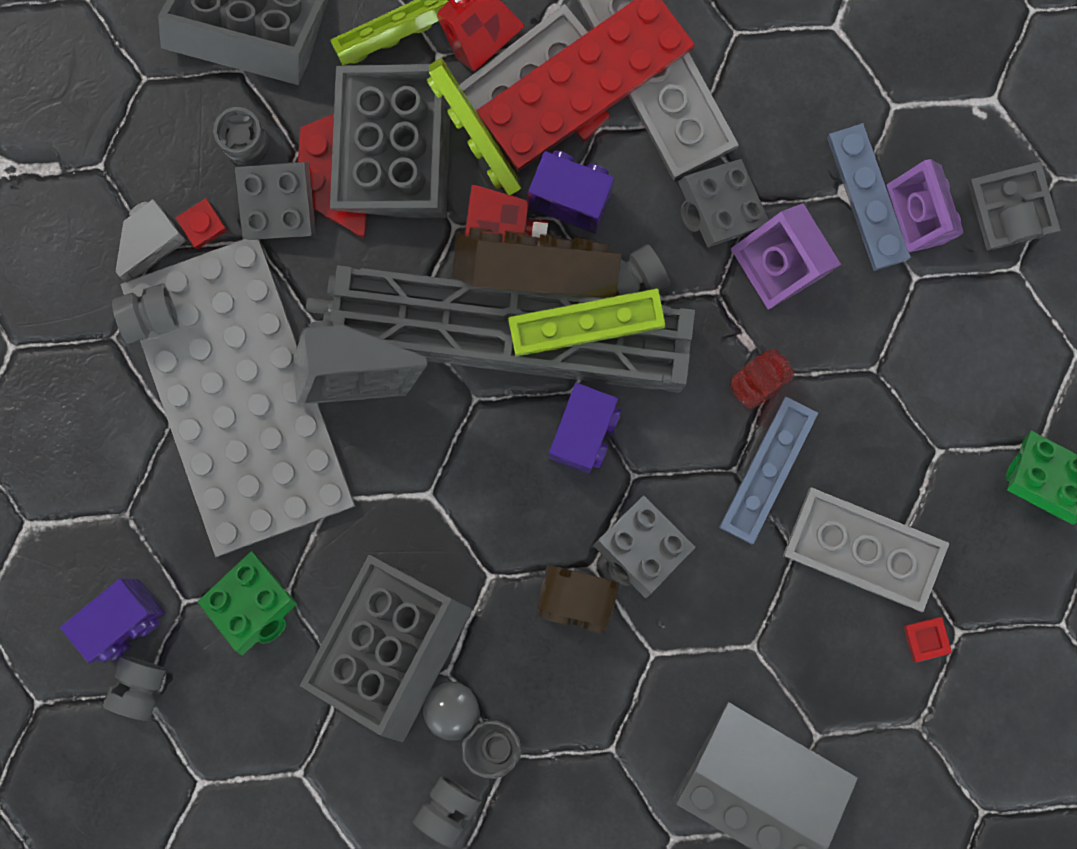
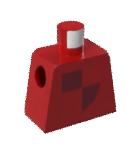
(477, 29)
(501, 213)

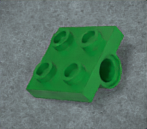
(1045, 476)
(248, 604)

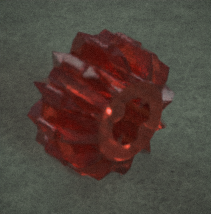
(762, 378)

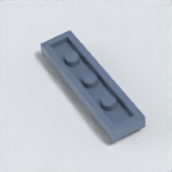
(868, 197)
(768, 470)

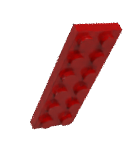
(584, 80)

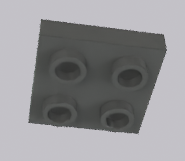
(275, 200)
(721, 203)
(1013, 206)
(643, 548)

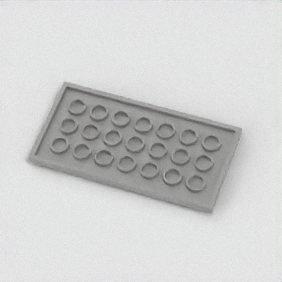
(232, 400)

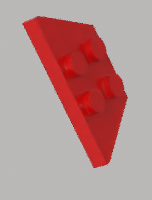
(316, 148)

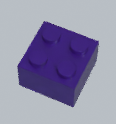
(570, 191)
(583, 428)
(113, 620)

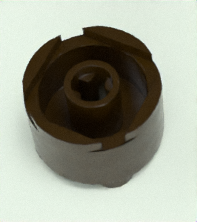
(577, 596)

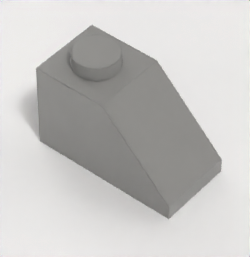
(145, 240)

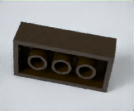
(536, 264)

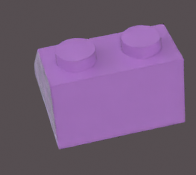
(925, 207)
(785, 255)

